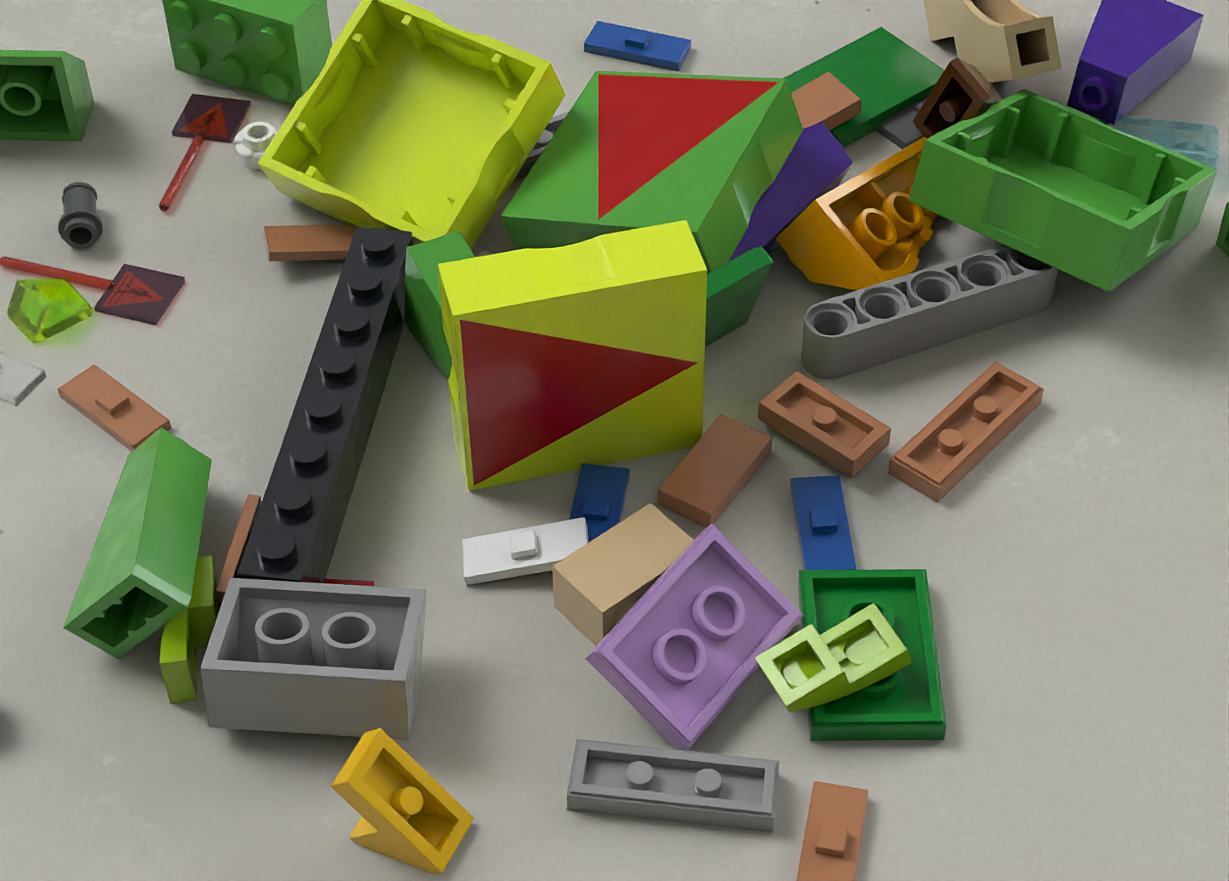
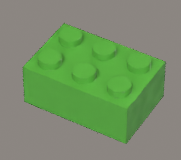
(251, 44)

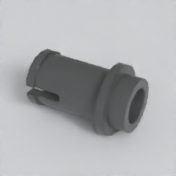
(80, 223)

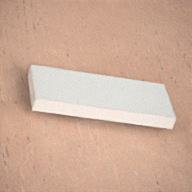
(521, 550)

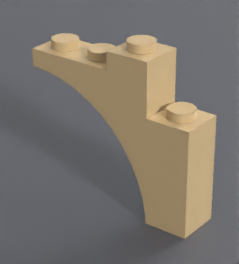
(996, 36)

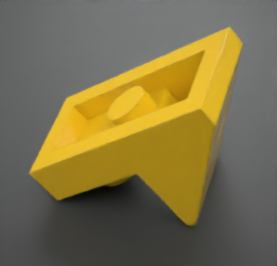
(400, 805)

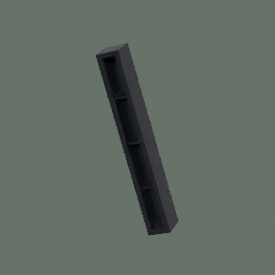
(332, 415)

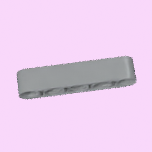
(923, 310)

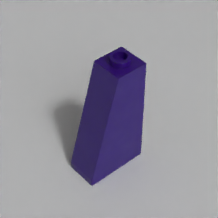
(1131, 54)
(808, 173)

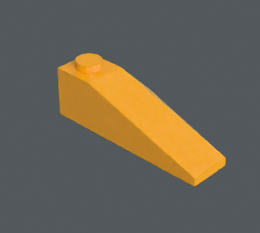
(863, 227)

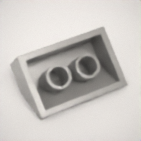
(315, 658)

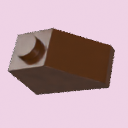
(957, 96)

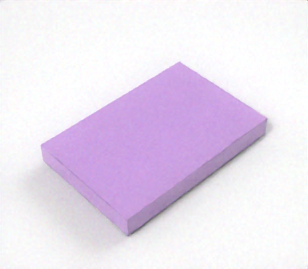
(694, 638)

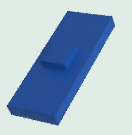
(637, 45)
(600, 497)
(822, 523)

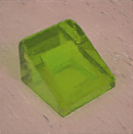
(46, 307)

